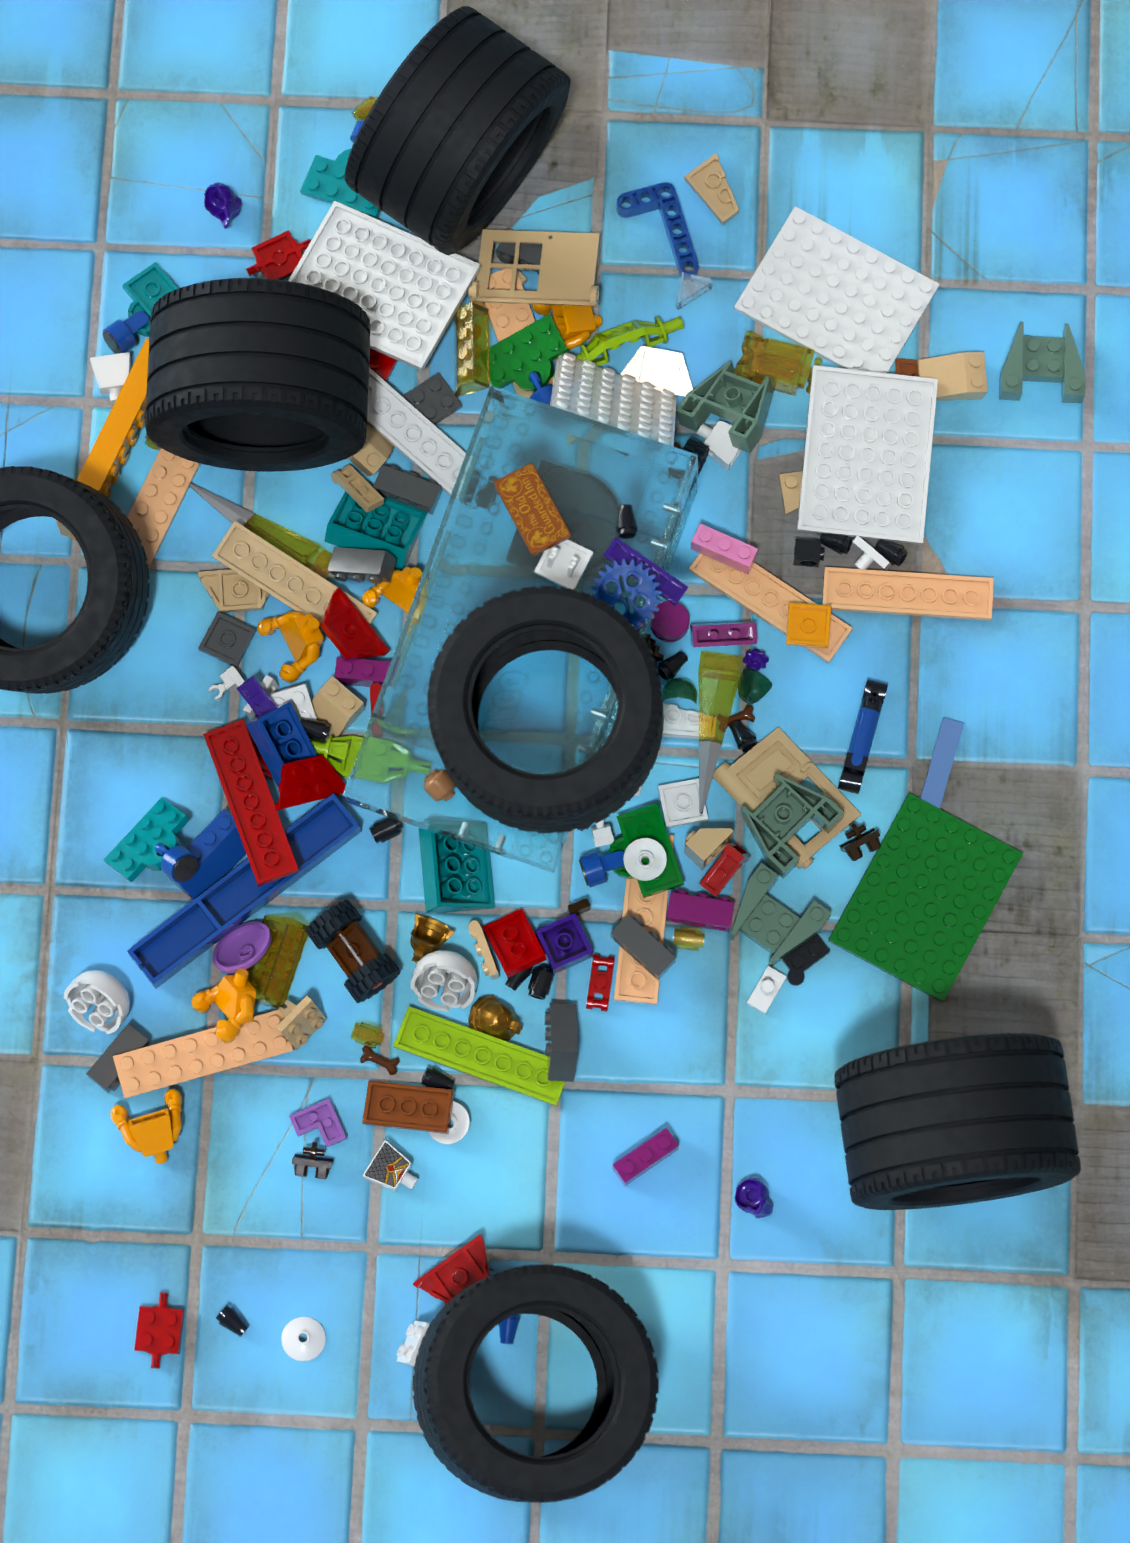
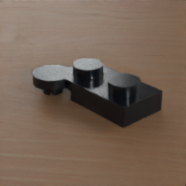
(804, 958)

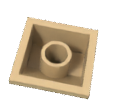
(373, 453)
(337, 706)
(706, 844)

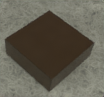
(579, 907)

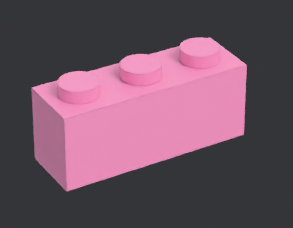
(724, 548)

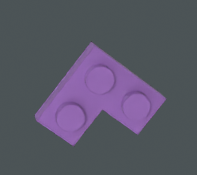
(320, 1117)

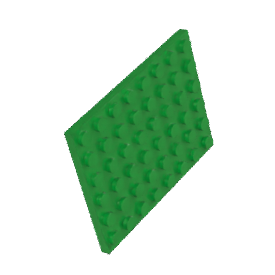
(925, 897)

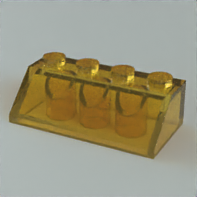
(471, 349)
(276, 970)

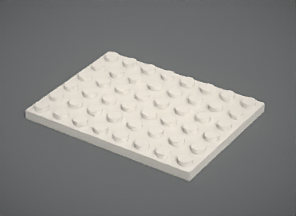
(392, 276)
(836, 295)
(613, 399)
(867, 454)

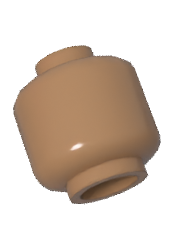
(439, 785)

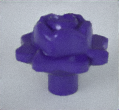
(755, 660)

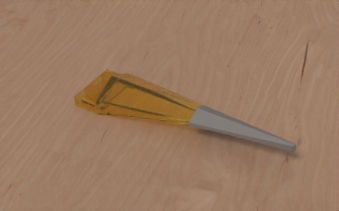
(292, 544)
(716, 694)

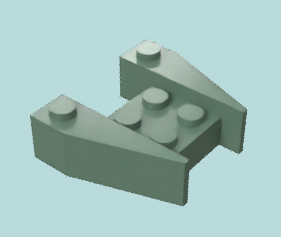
(1043, 361)
(732, 399)
(784, 817)
(771, 923)

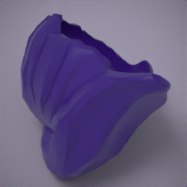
(222, 203)
(753, 1198)

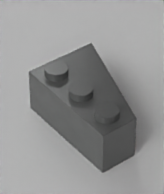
(562, 1041)

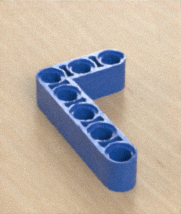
(670, 223)

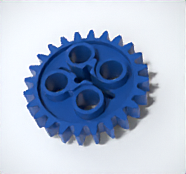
(645, 588)

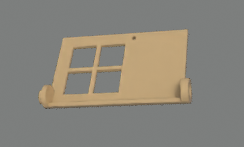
(565, 268)
(751, 784)

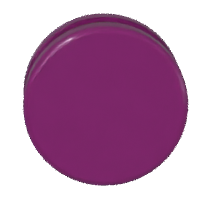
(670, 622)

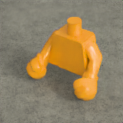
(573, 322)
(399, 590)
(302, 638)
(235, 999)
(152, 1132)

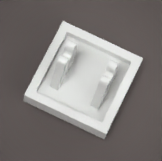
(564, 564)
(408, 1351)

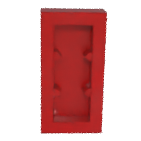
(724, 868)

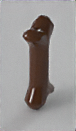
(746, 714)
(390, 1065)

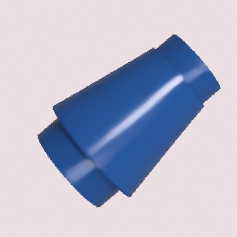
(508, 1329)

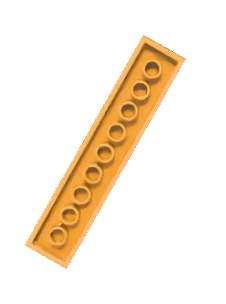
(117, 433)

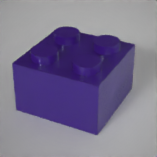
(564, 943)

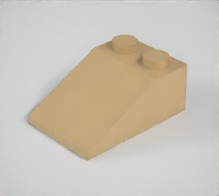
(958, 375)

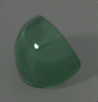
(753, 686)
(679, 688)

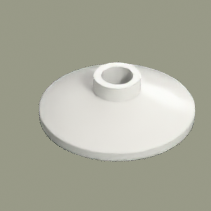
(642, 849)
(459, 1129)
(311, 1347)

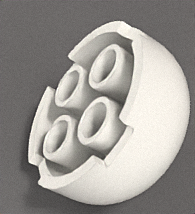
(449, 971)
(105, 993)

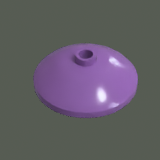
(242, 947)

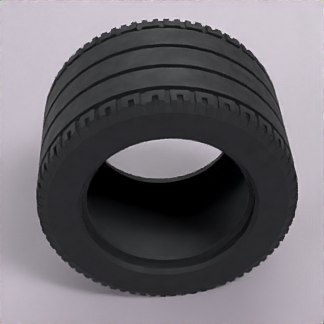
(457, 129)
(258, 375)
(115, 582)
(531, 623)
(957, 1121)
(623, 1374)

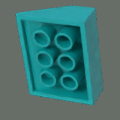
(387, 528)
(454, 875)

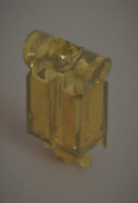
(782, 362)

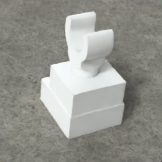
(231, 680)
(602, 834)

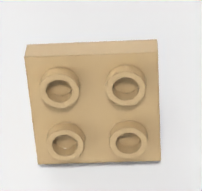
(300, 1021)

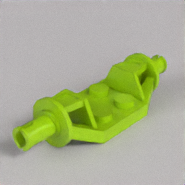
(629, 331)
(343, 748)

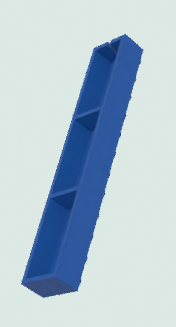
(239, 896)

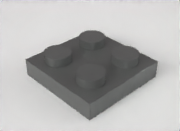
(433, 399)
(227, 639)

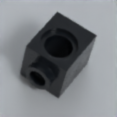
(808, 553)

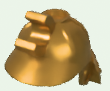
(428, 936)
(494, 1018)

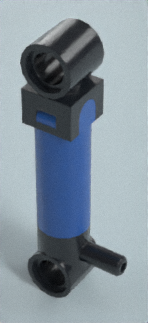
(862, 736)

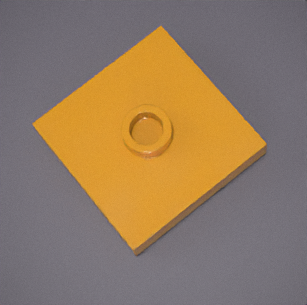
(808, 625)

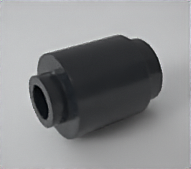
(385, 829)
(540, 983)

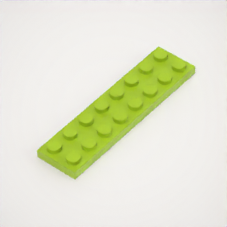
(477, 1055)

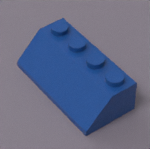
(280, 738)
(217, 852)

